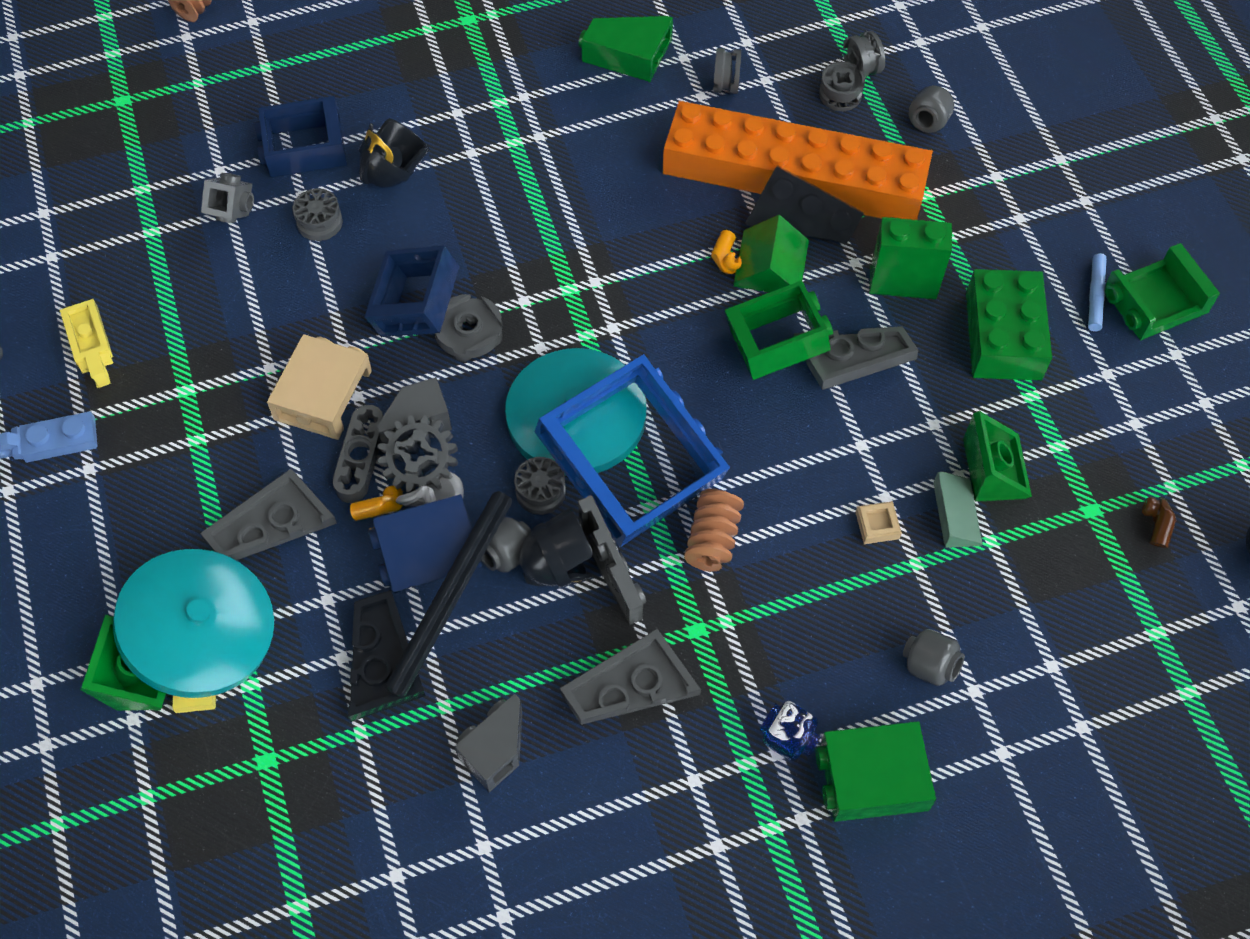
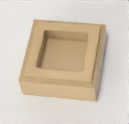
(878, 522)

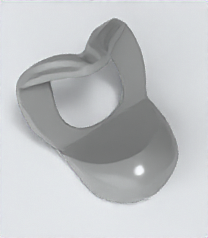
(430, 493)

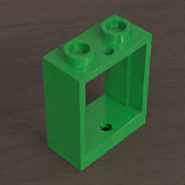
(769, 309)

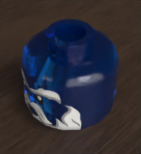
(790, 731)

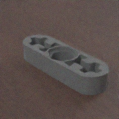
(365, 467)

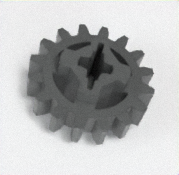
(419, 440)

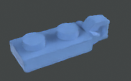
(50, 438)

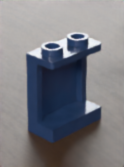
(420, 542)

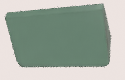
(957, 511)

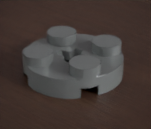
(471, 343)

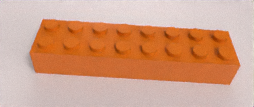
(746, 148)

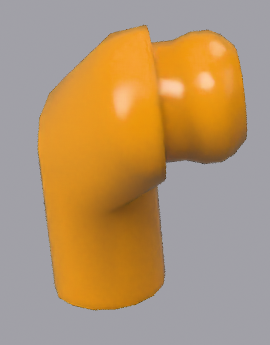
(722, 253)
(378, 505)

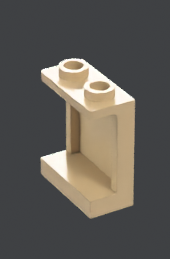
(318, 385)

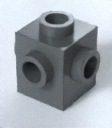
(227, 197)

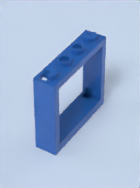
(586, 479)

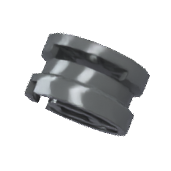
(865, 52)
(723, 71)
(841, 84)
(328, 212)
(541, 486)

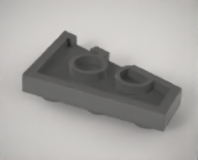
(861, 355)
(269, 518)
(611, 561)
(630, 681)

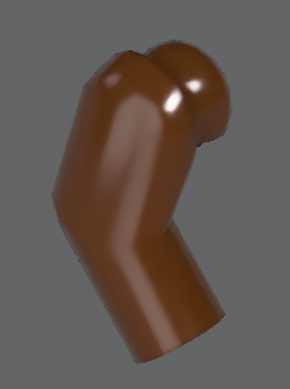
(1163, 518)

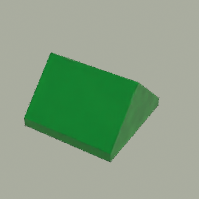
(771, 256)
(995, 460)
(112, 681)

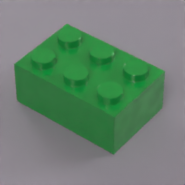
(1008, 325)

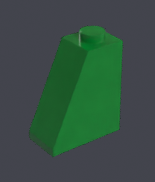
(627, 44)

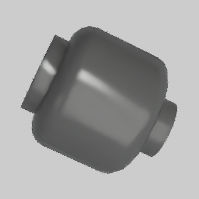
(931, 109)
(506, 545)
(933, 657)

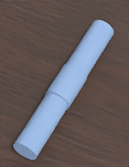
(1097, 292)

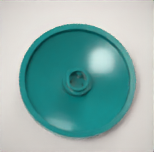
(602, 433)
(193, 623)

